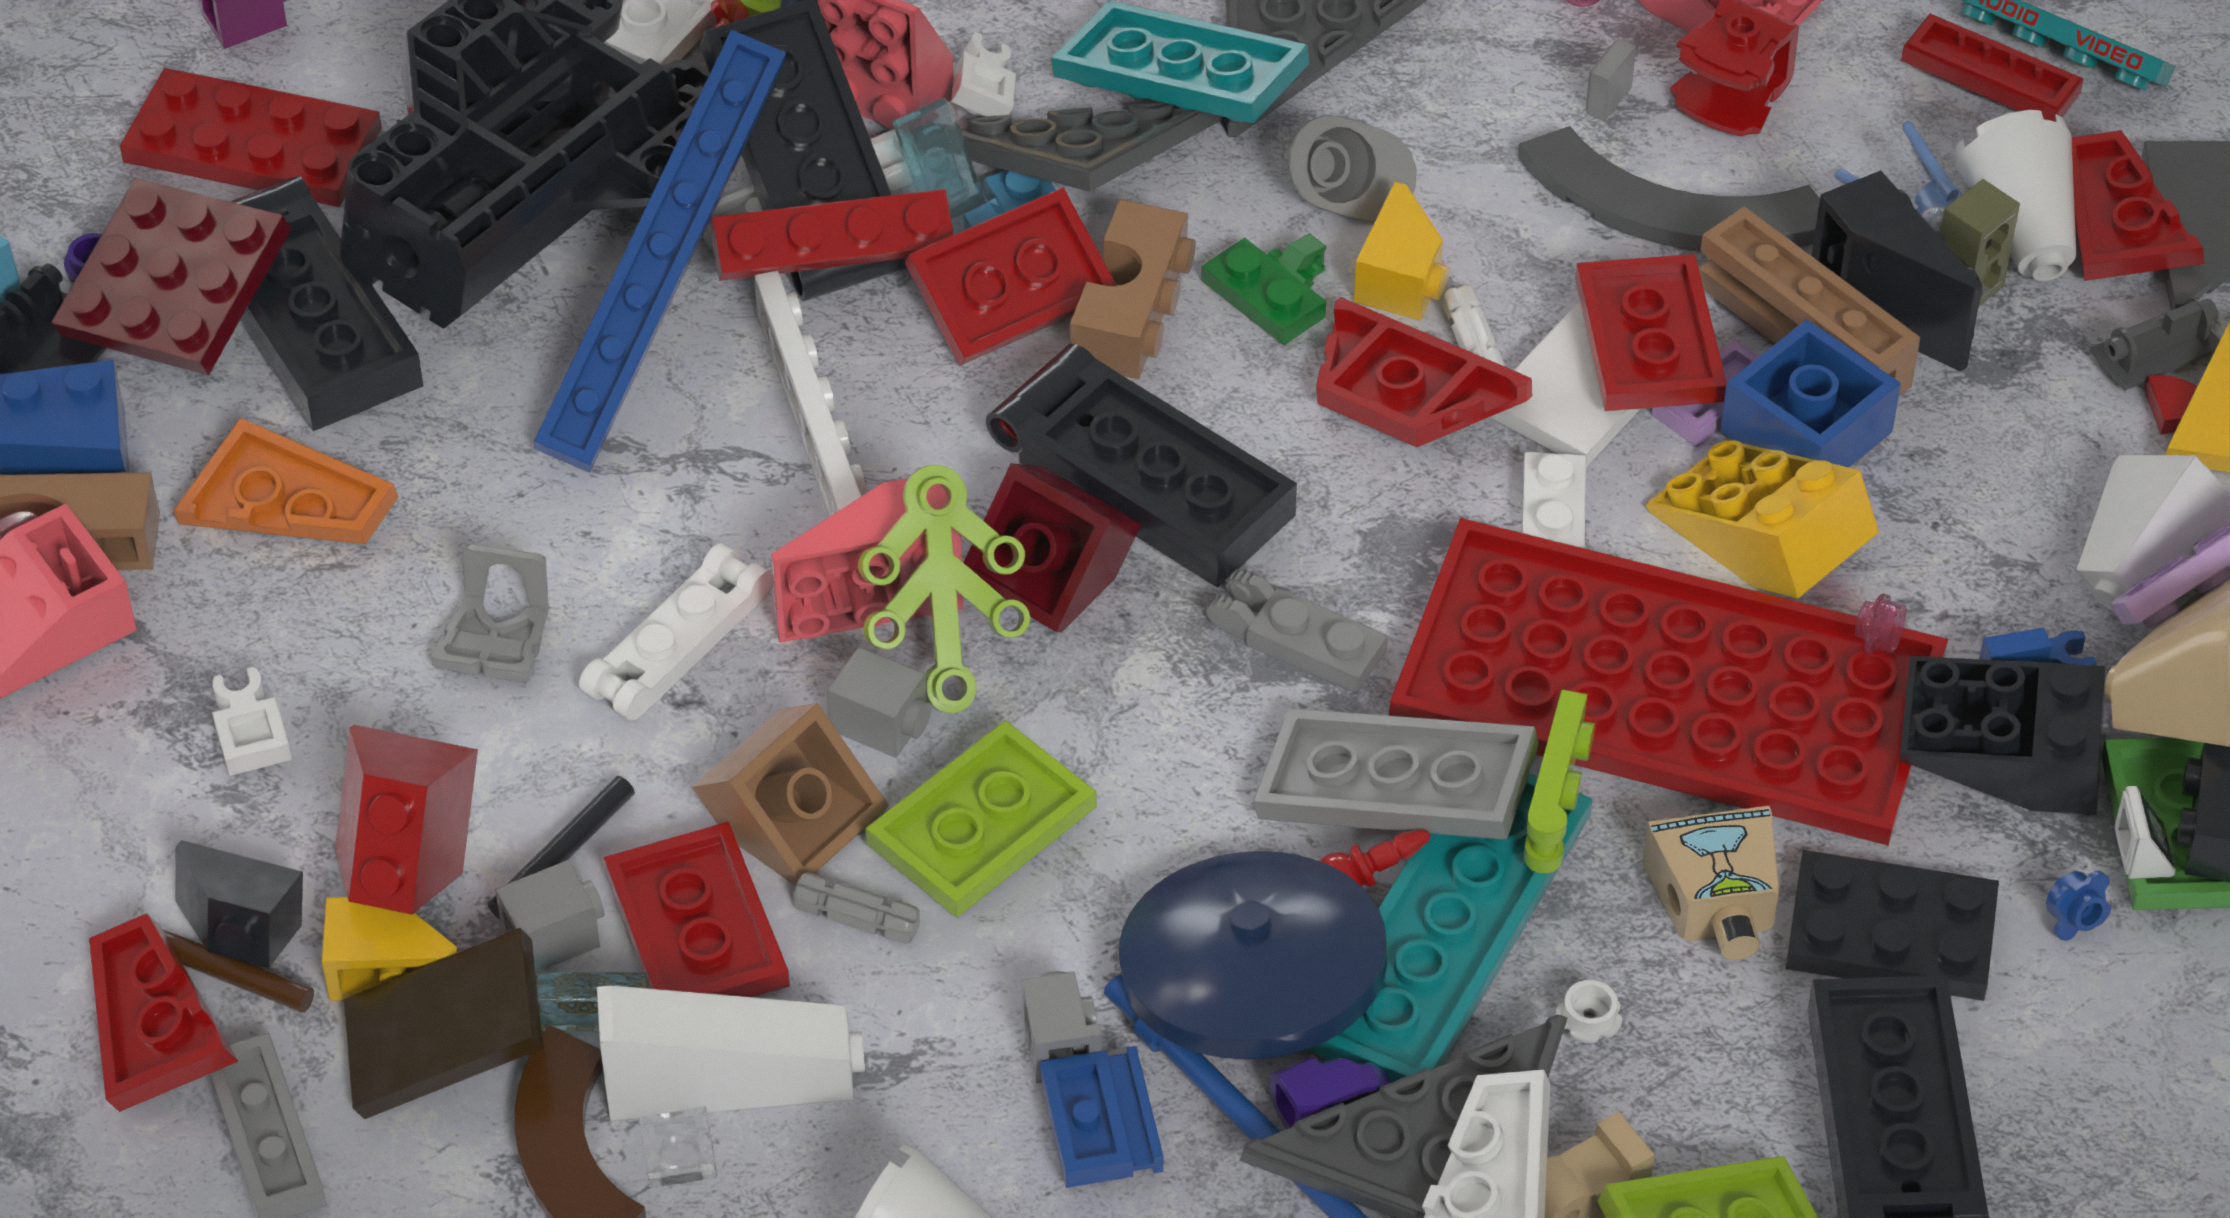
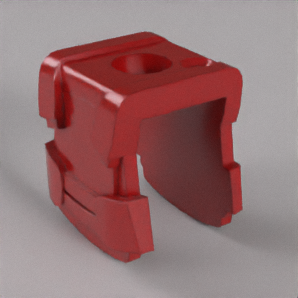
(1740, 66)

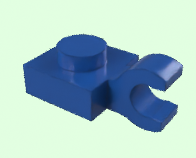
(2036, 647)

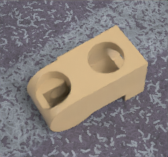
(1580, 1173)

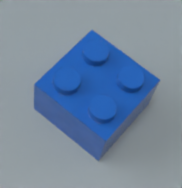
(1811, 399)

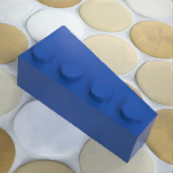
(63, 421)

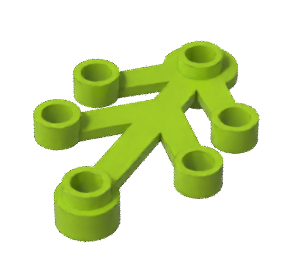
(942, 576)

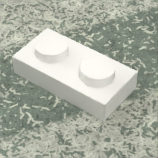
(1554, 497)

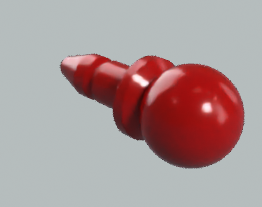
(1380, 857)

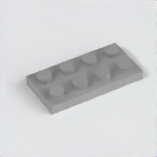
(1396, 773)

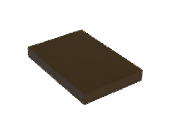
(443, 1023)

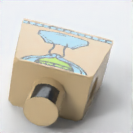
(1716, 876)

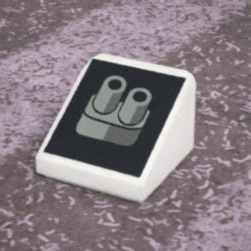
(2142, 838)

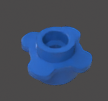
(2078, 903)

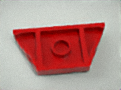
(1409, 379)

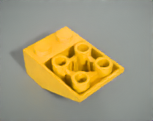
(1769, 514)

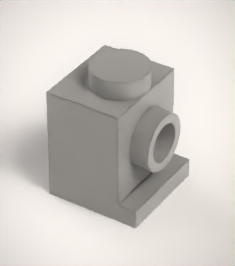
(1058, 1019)

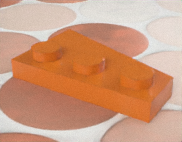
(284, 489)

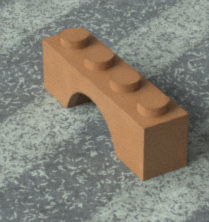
(113, 507)

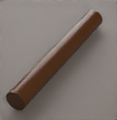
(242, 974)

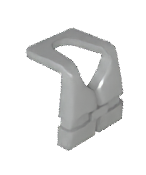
(478, 642)

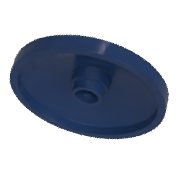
(1253, 955)

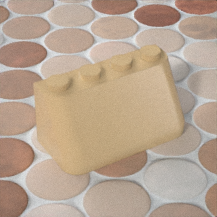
(2179, 675)

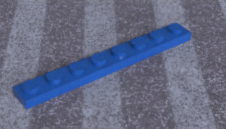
(659, 251)

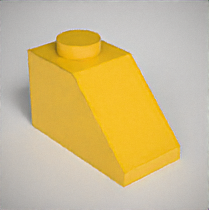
(1401, 259)
(374, 946)

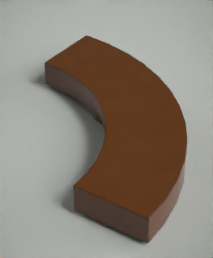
(552, 1134)

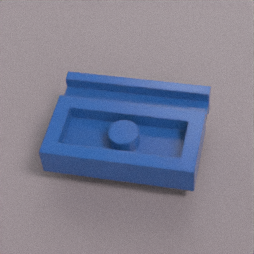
(1101, 1117)

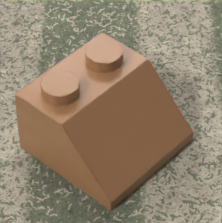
(792, 792)

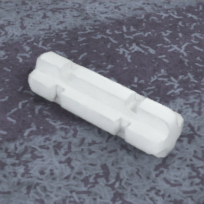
(1470, 323)

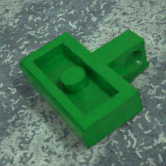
(1271, 286)

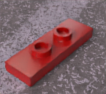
(1991, 68)

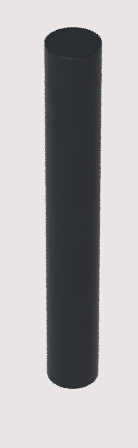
(577, 831)

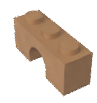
(1144, 255)

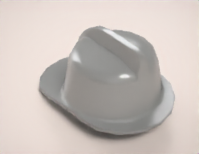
(1348, 166)

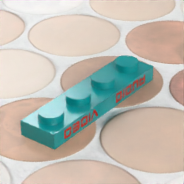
(2082, 43)

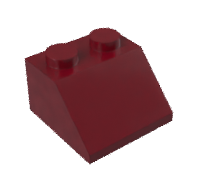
(1068, 540)

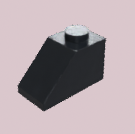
(238, 902)

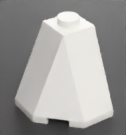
(2147, 517)

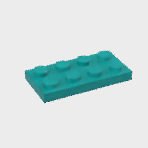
(1180, 61)

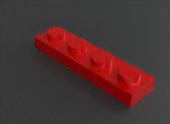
(828, 234)

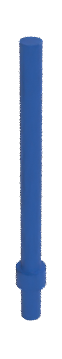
(1222, 1094)

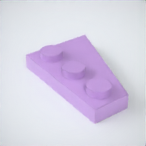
(2155, 595)

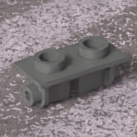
(2160, 344)

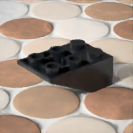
(1900, 263)
(2008, 729)

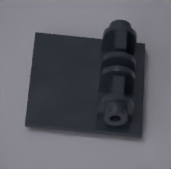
(26, 329)

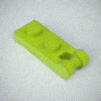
(1558, 783)

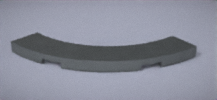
(1651, 210)

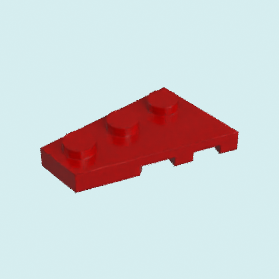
(2122, 215)
(149, 1016)

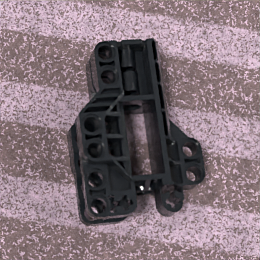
(477, 94)

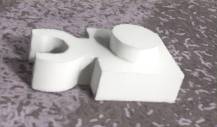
(982, 81)
(249, 726)

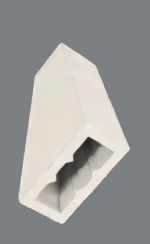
(721, 1051)

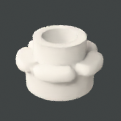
(1594, 999)

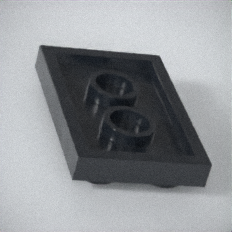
(1892, 922)

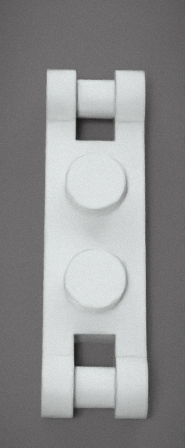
(677, 633)

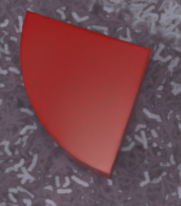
(2168, 400)

